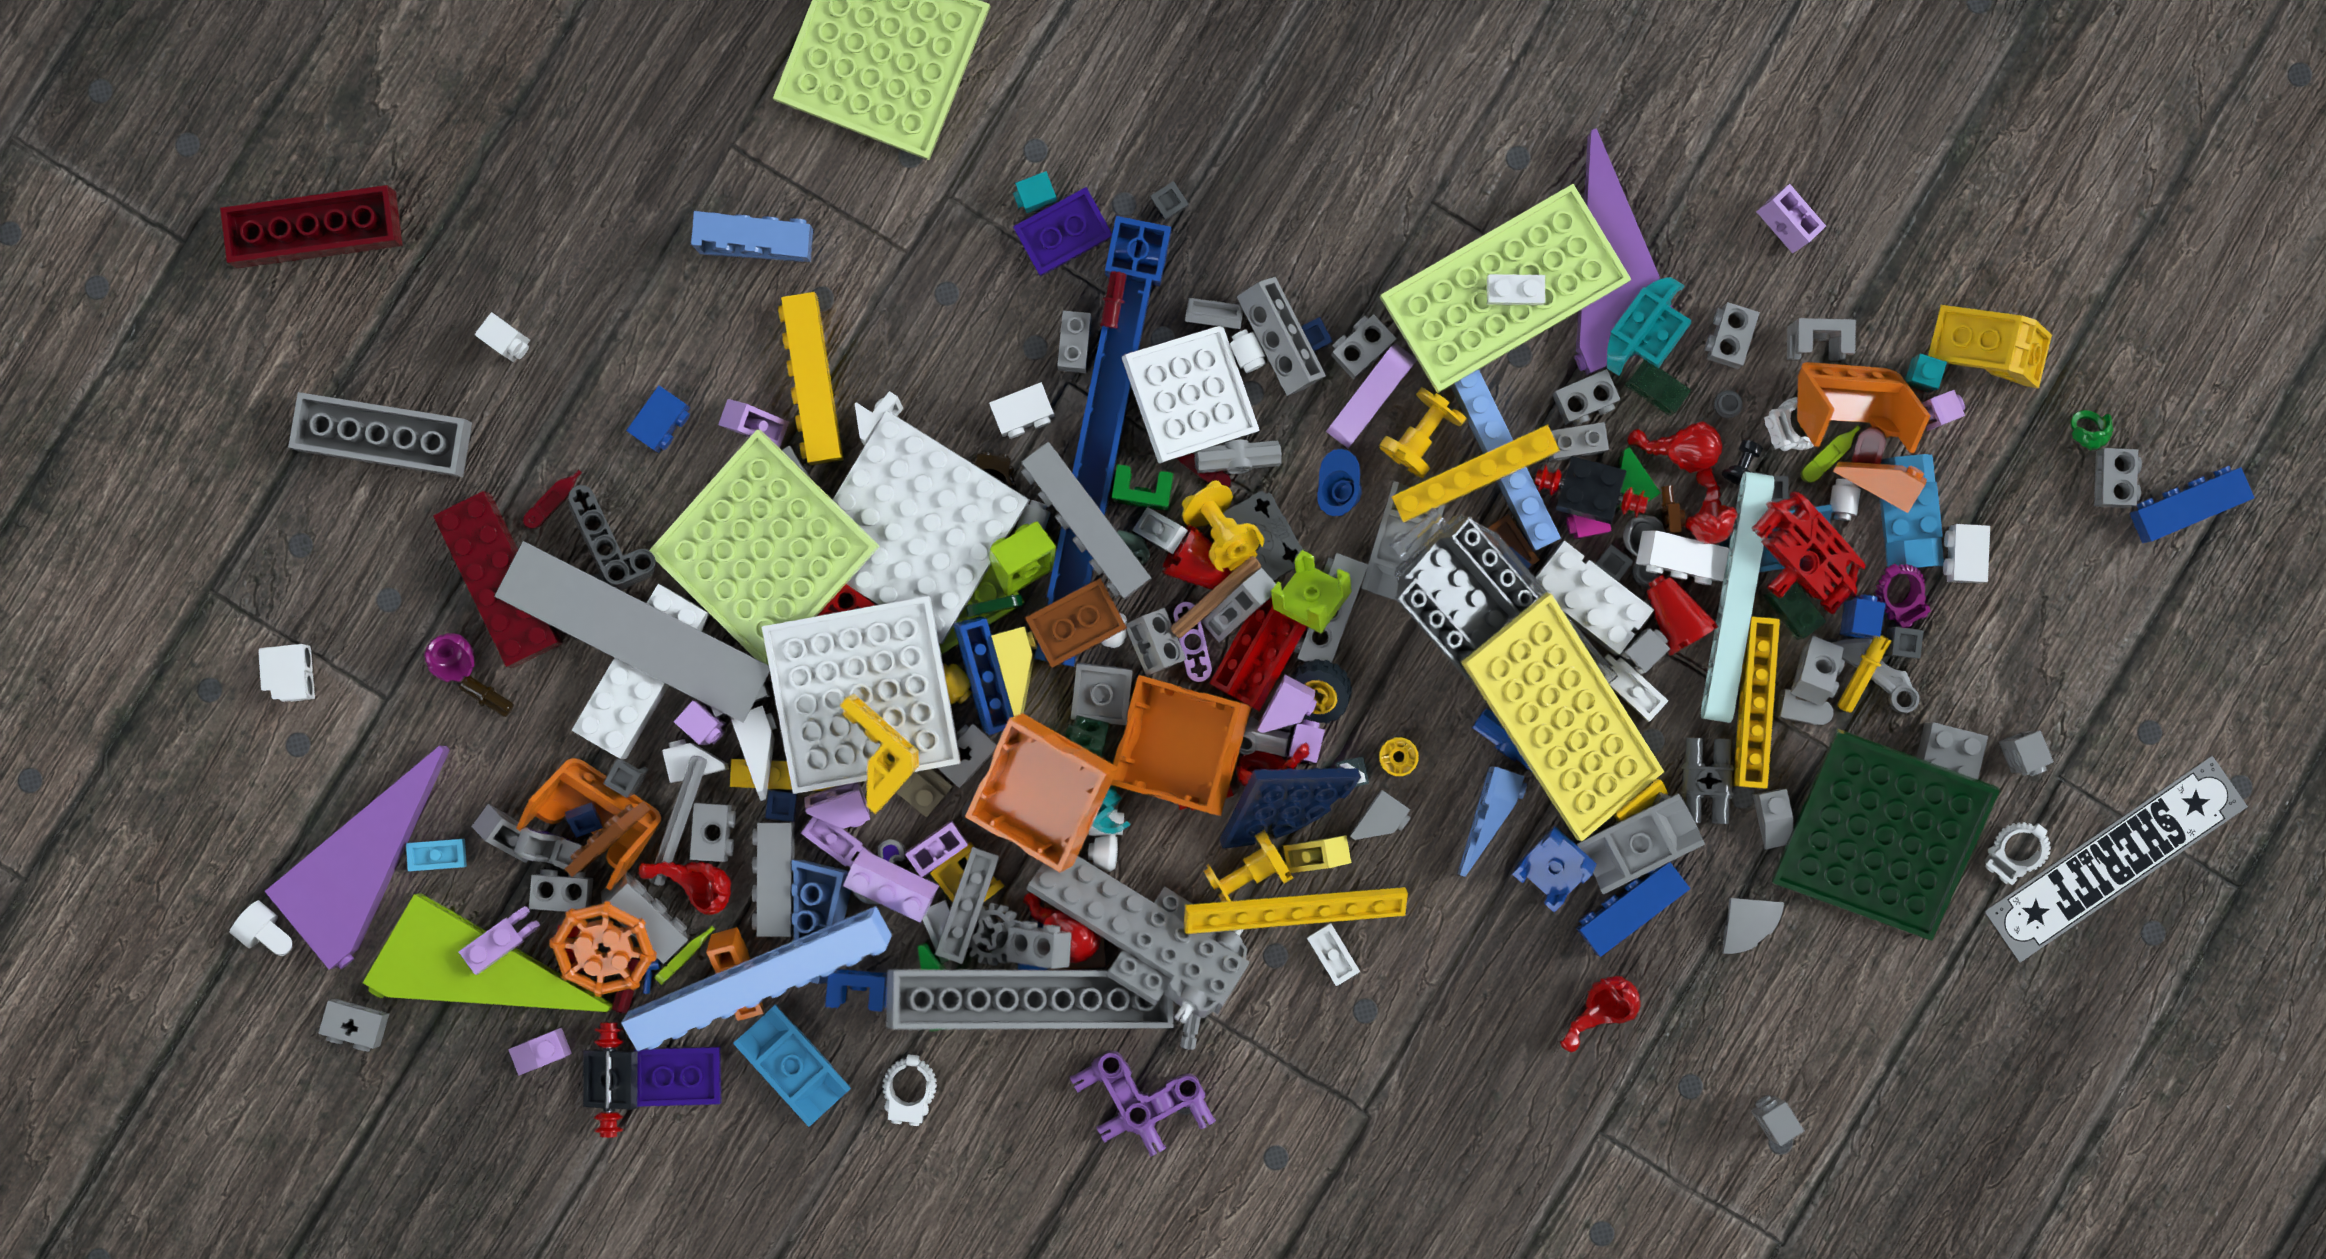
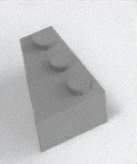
(664, 932)

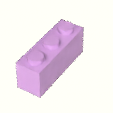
(891, 885)

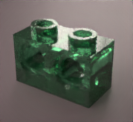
(1658, 387)
(1796, 611)
(1088, 734)

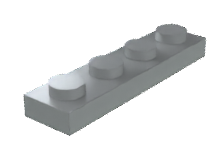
(967, 905)

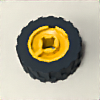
(1331, 683)

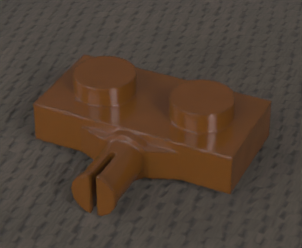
(1672, 517)

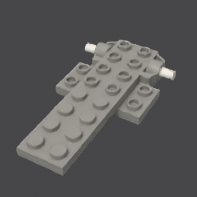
(1156, 953)

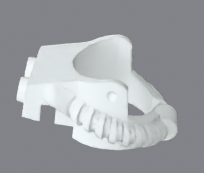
(1781, 430)
(2011, 869)
(901, 1110)

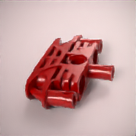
(1821, 565)

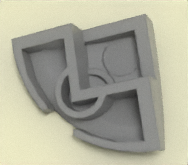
(1749, 923)

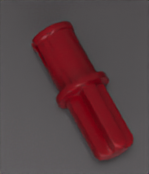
(1113, 299)
(624, 997)

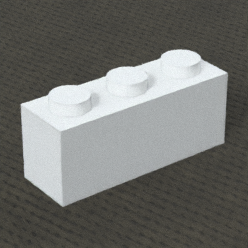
(1682, 557)

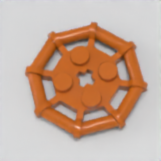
(599, 963)

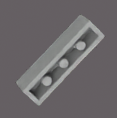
(774, 879)

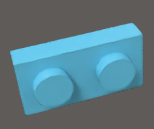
(436, 855)

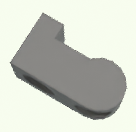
(1802, 711)

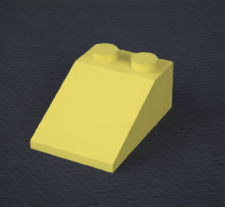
(1016, 661)

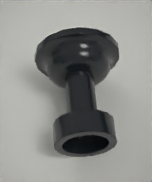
(1749, 449)

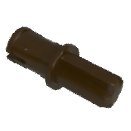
(486, 696)

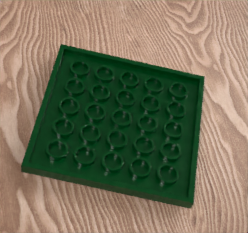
(1885, 834)

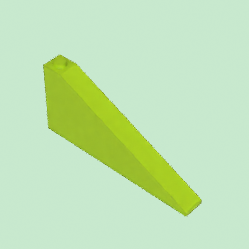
(426, 964)

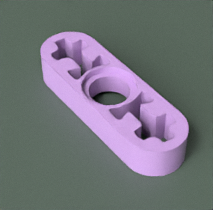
(1203, 647)

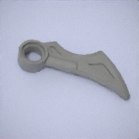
(1887, 678)

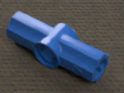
(1491, 729)

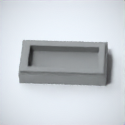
(1214, 313)

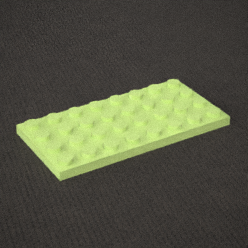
(1446, 305)

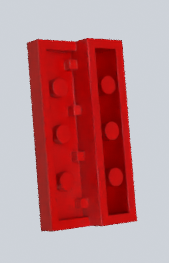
(1257, 655)

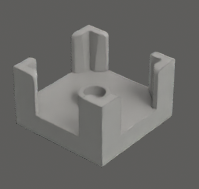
(1804, 331)

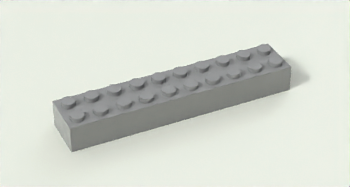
(1017, 1000)

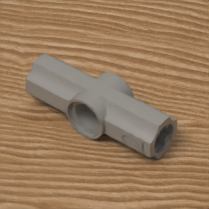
(1238, 457)
(1271, 742)

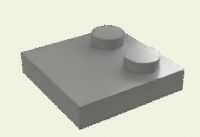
(1102, 693)

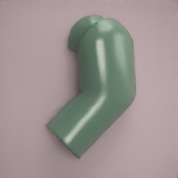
(1137, 545)

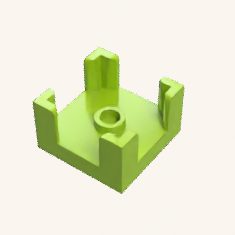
(1311, 594)

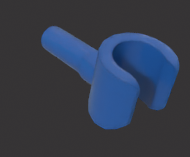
(655, 965)

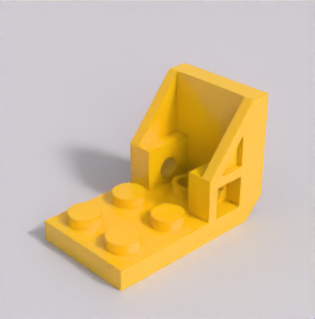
(1993, 341)
(883, 775)

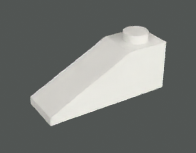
(757, 746)

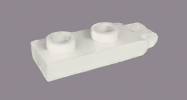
(1635, 689)

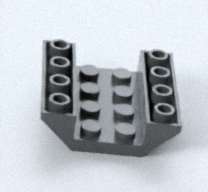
(1462, 591)

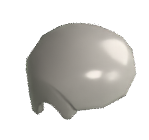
(1634, 529)

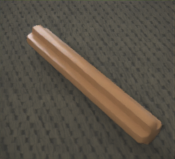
(1215, 597)

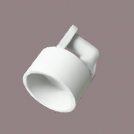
(257, 925)

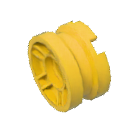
(1410, 756)

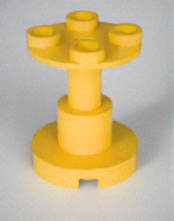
(1416, 440)
(1232, 541)
(1257, 867)

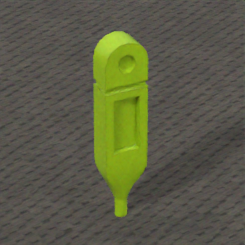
(1828, 456)
(682, 957)

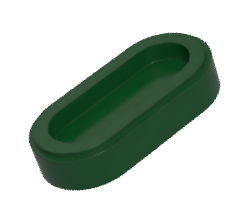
(994, 605)

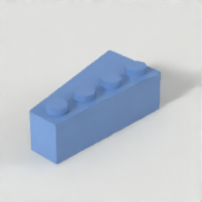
(751, 237)

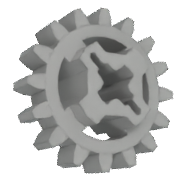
(992, 934)

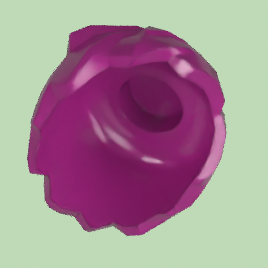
(449, 657)

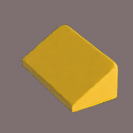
(1641, 801)

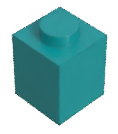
(1034, 193)
(1925, 373)

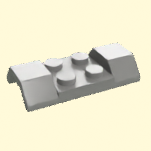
(1380, 573)
(1642, 843)

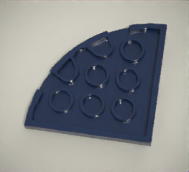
(1285, 802)

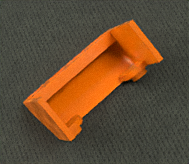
(1859, 395)
(579, 784)

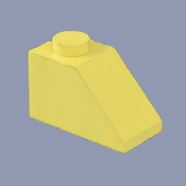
(1317, 854)

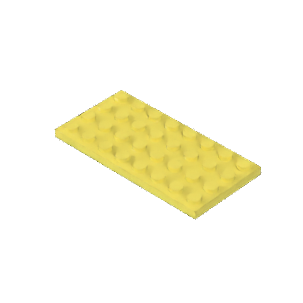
(1563, 716)

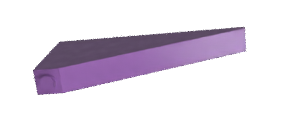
(1614, 216)
(342, 881)

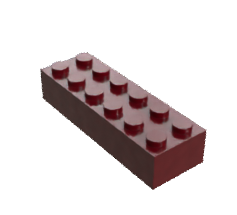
(311, 226)
(483, 556)

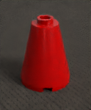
(1192, 561)
(1678, 614)

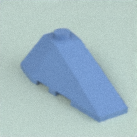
(1495, 803)

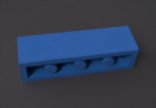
(2191, 505)
(984, 673)
(1632, 908)

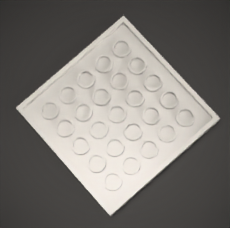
(929, 518)
(885, 658)

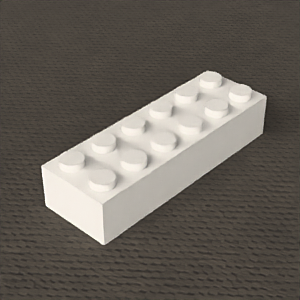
(627, 695)

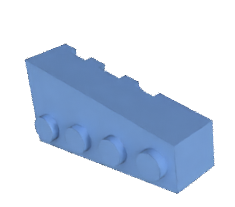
(818, 899)

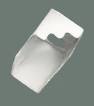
(287, 672)

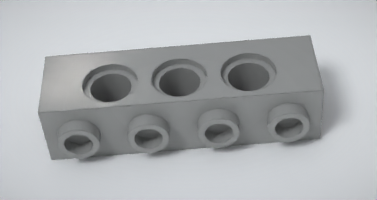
(1281, 336)
(1306, 648)

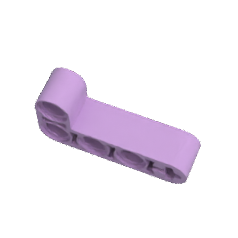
(1371, 395)

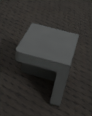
(1904, 642)
(625, 778)

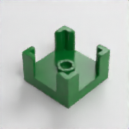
(1142, 496)

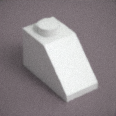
(679, 755)

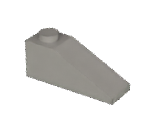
(1239, 605)

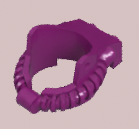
(1913, 606)

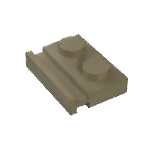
(925, 790)

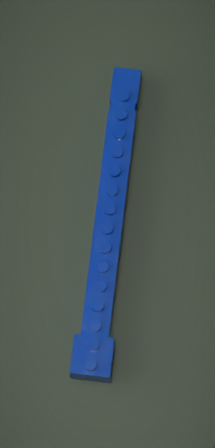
(1140, 253)

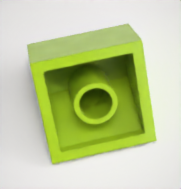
(1022, 557)

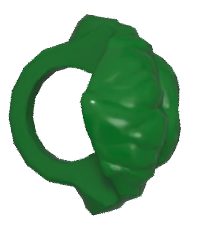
(2088, 439)

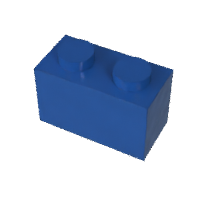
(659, 419)
(1862, 617)

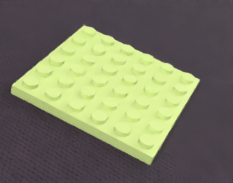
(883, 66)
(762, 545)

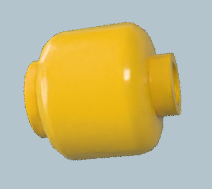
(957, 683)

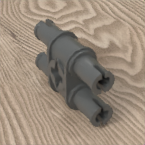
(1720, 770)

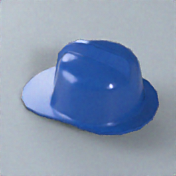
(1339, 483)

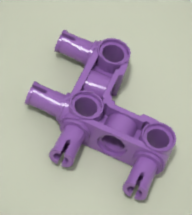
(1156, 1104)

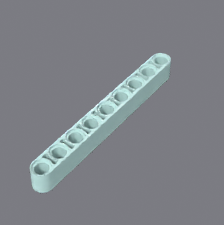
(1736, 600)

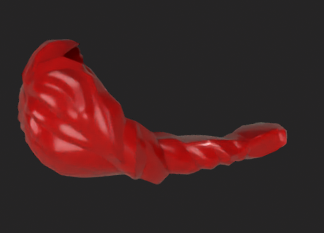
(1690, 448)
(1713, 521)
(1263, 760)
(704, 884)
(1083, 940)
(1607, 1002)

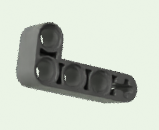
(604, 536)

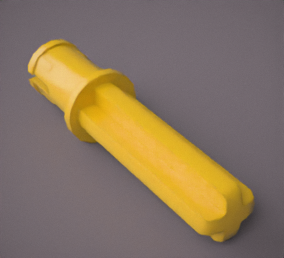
(1863, 673)

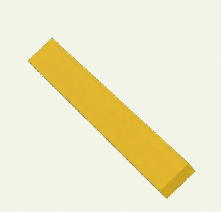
(1295, 910)

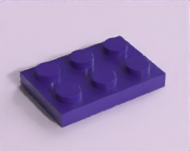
(1063, 231)
(679, 1076)

